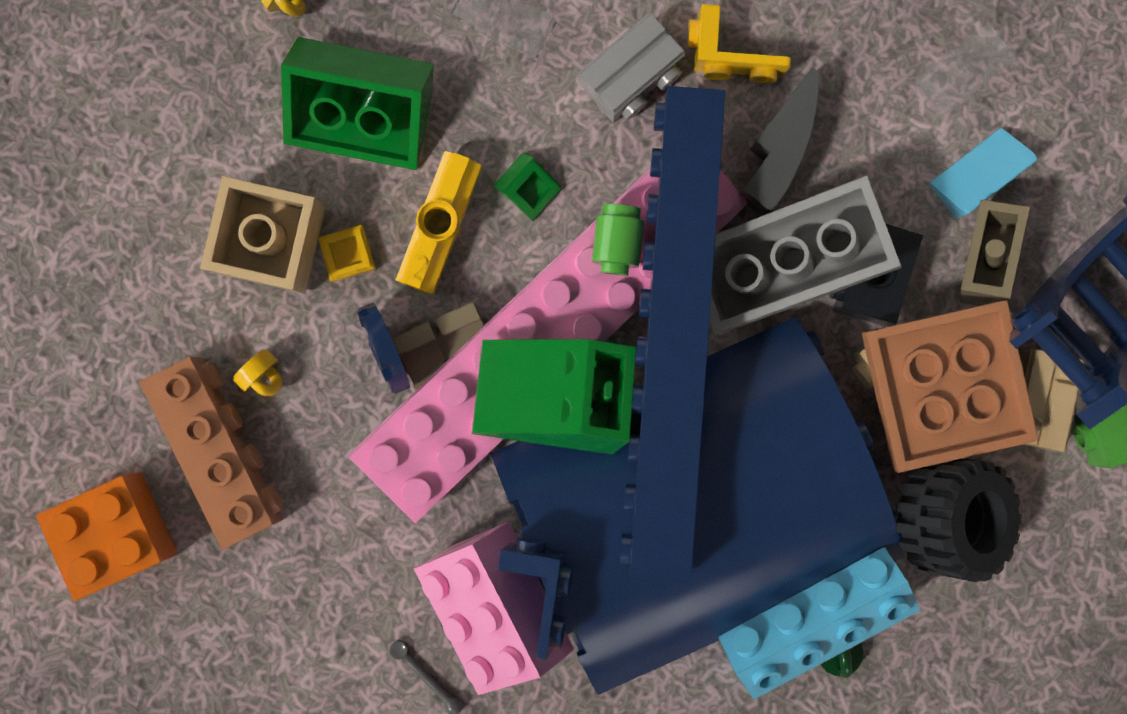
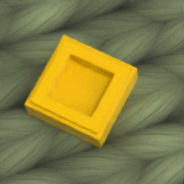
(346, 253)

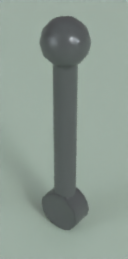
(399, 650)

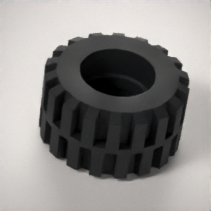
(959, 519)

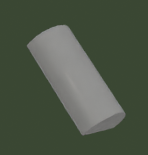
(799, 255)

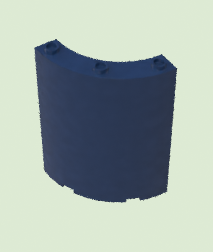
(777, 509)

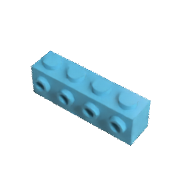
(819, 623)

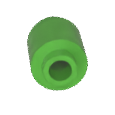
(618, 239)

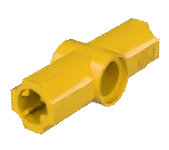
(449, 195)

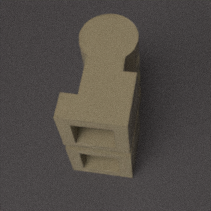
(426, 350)

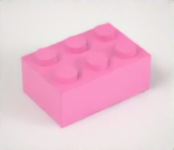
(488, 611)

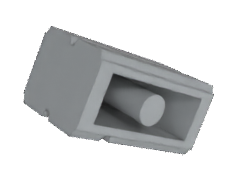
(632, 68)

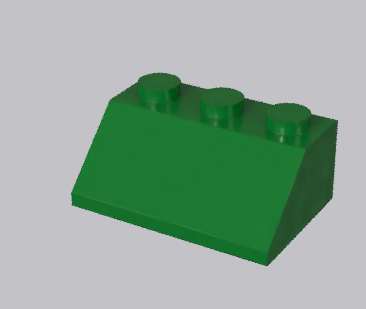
(355, 102)

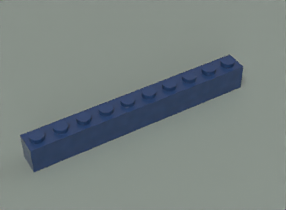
(676, 335)

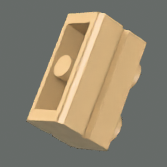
(1051, 399)

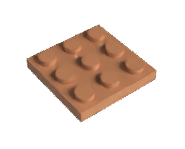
(949, 386)

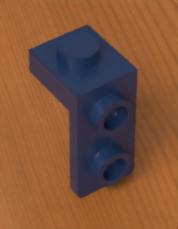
(532, 559)

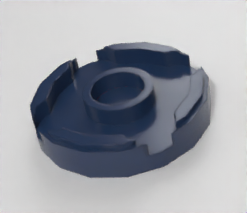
(383, 348)

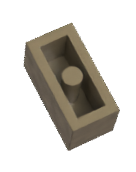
(994, 253)

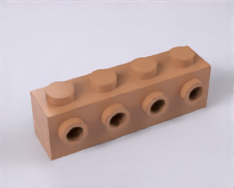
(212, 450)

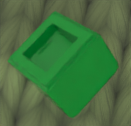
(528, 186)

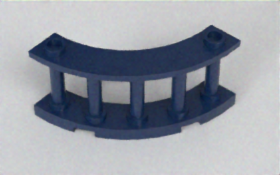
(1104, 379)

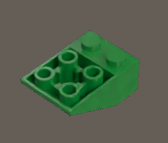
(556, 392)

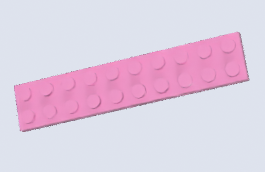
(429, 438)

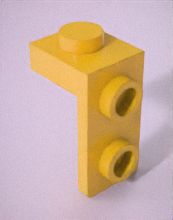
(703, 36)

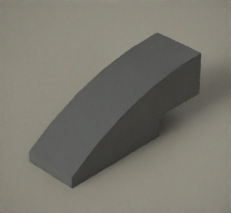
(782, 146)

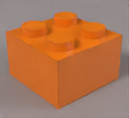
(106, 535)

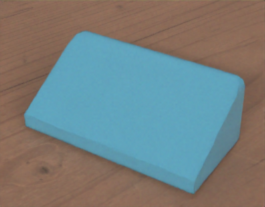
(982, 172)

